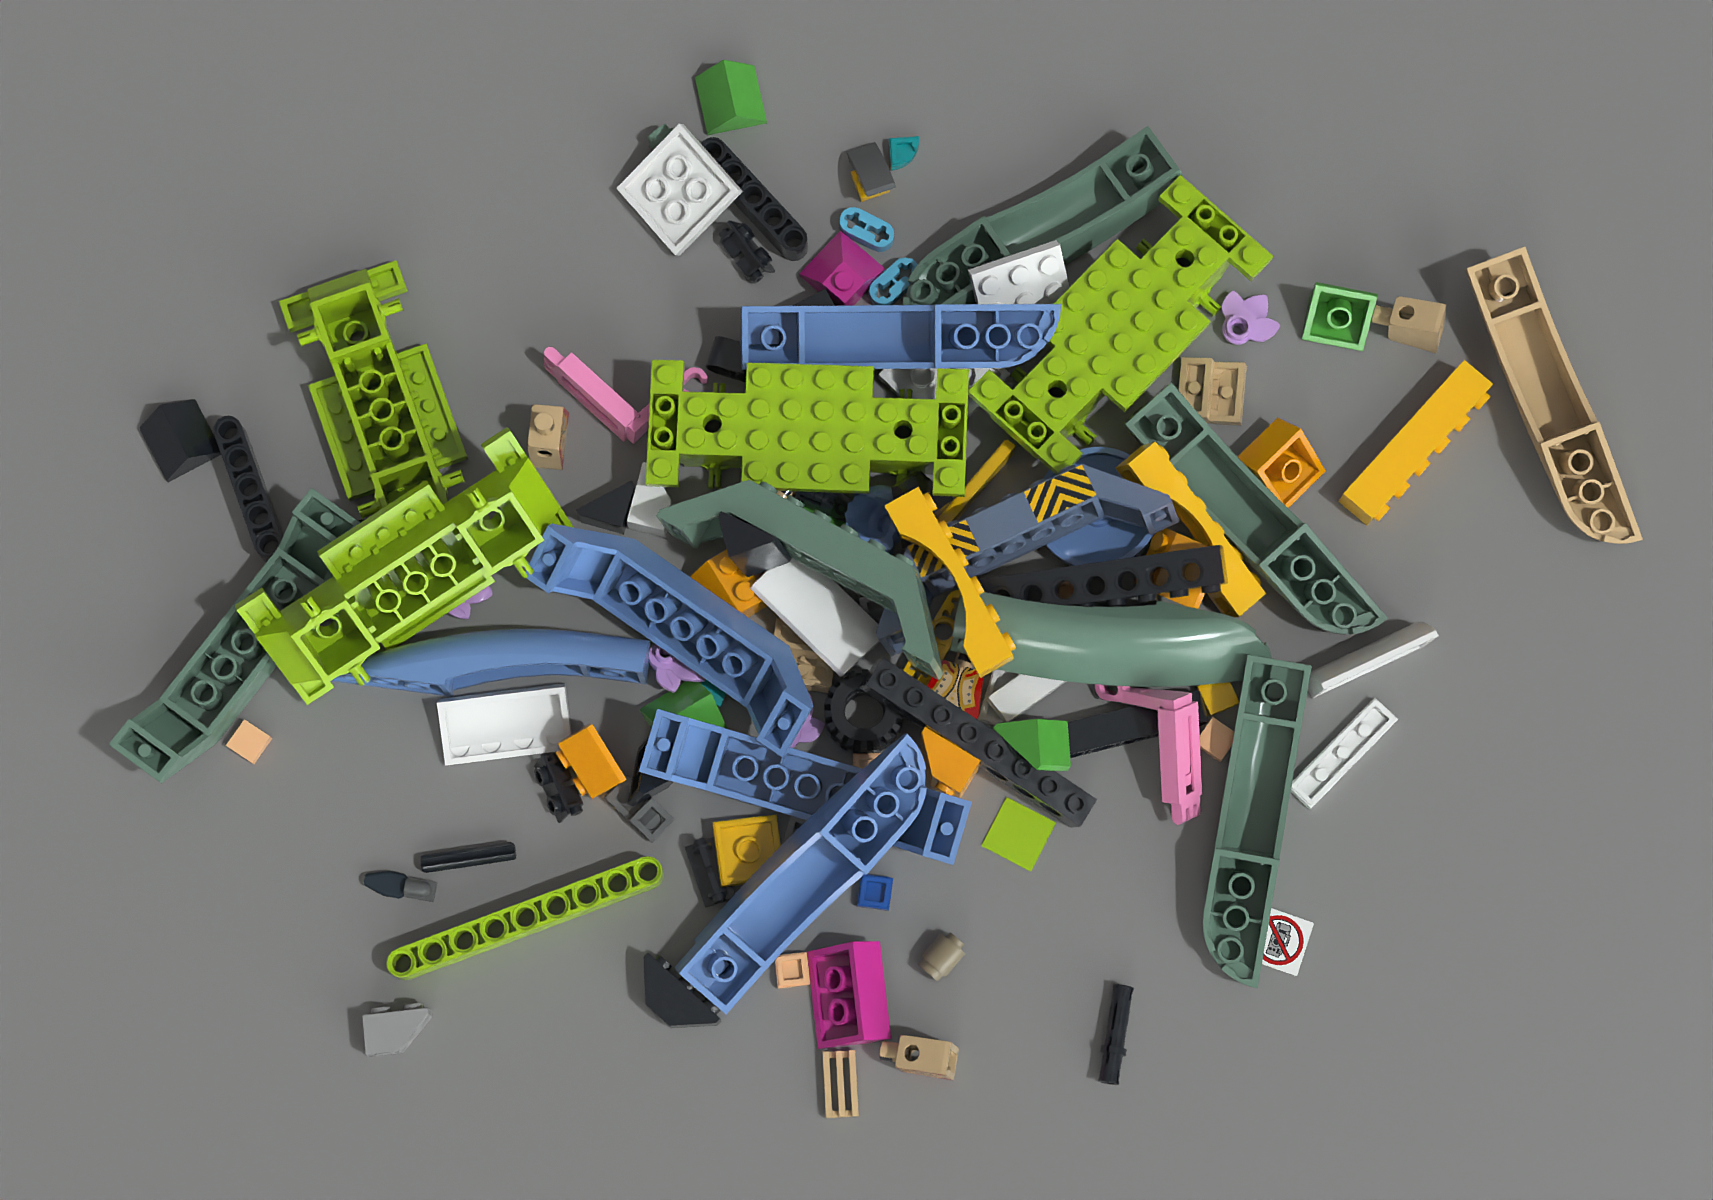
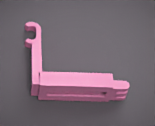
(601, 398)
(1177, 744)

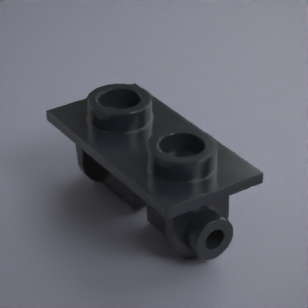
(755, 258)
(560, 800)
(705, 869)

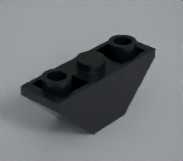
(674, 998)

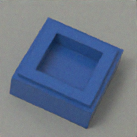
(875, 892)

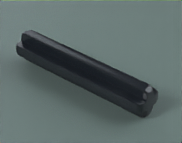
(468, 857)

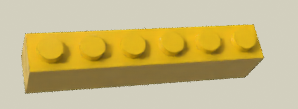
(1415, 443)

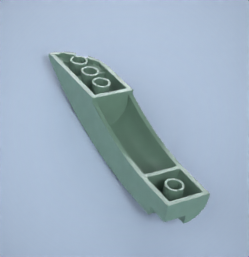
(1074, 212)
(1255, 519)
(1120, 644)
(1254, 815)

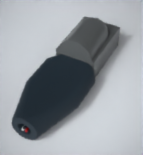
(399, 885)

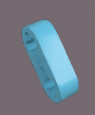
(870, 223)
(889, 278)

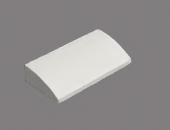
(819, 613)
(1370, 657)
(503, 723)

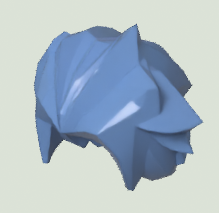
(870, 519)

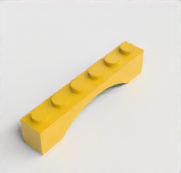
(1152, 469)
(918, 524)

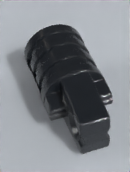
(827, 502)

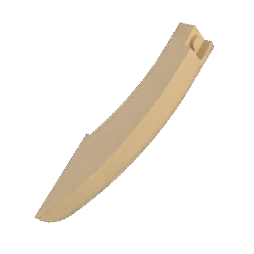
(1551, 398)

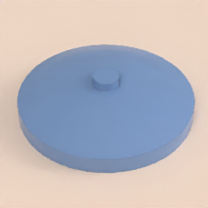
(1104, 538)

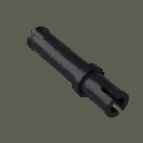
(1113, 1048)

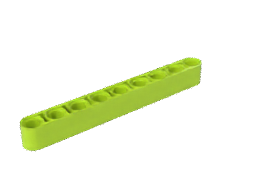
(509, 917)

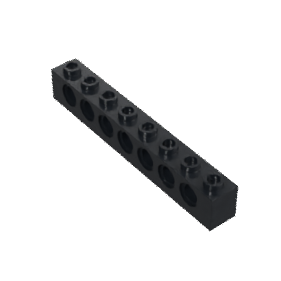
(1209, 559)
(997, 756)

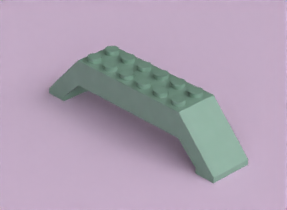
(823, 547)
(231, 660)

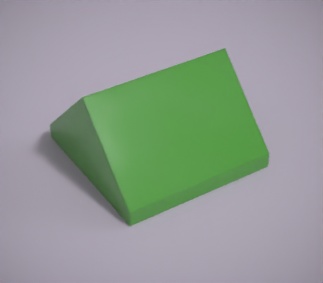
(730, 97)
(1338, 316)
(689, 701)
(1039, 741)

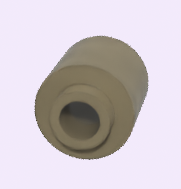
(942, 956)

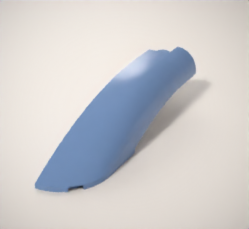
(897, 335)
(487, 656)
(807, 874)

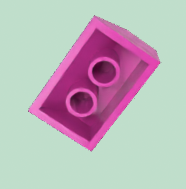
(849, 994)

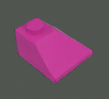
(842, 270)

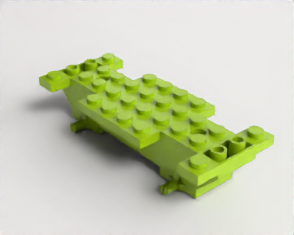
(1122, 327)
(382, 406)
(807, 429)
(406, 570)

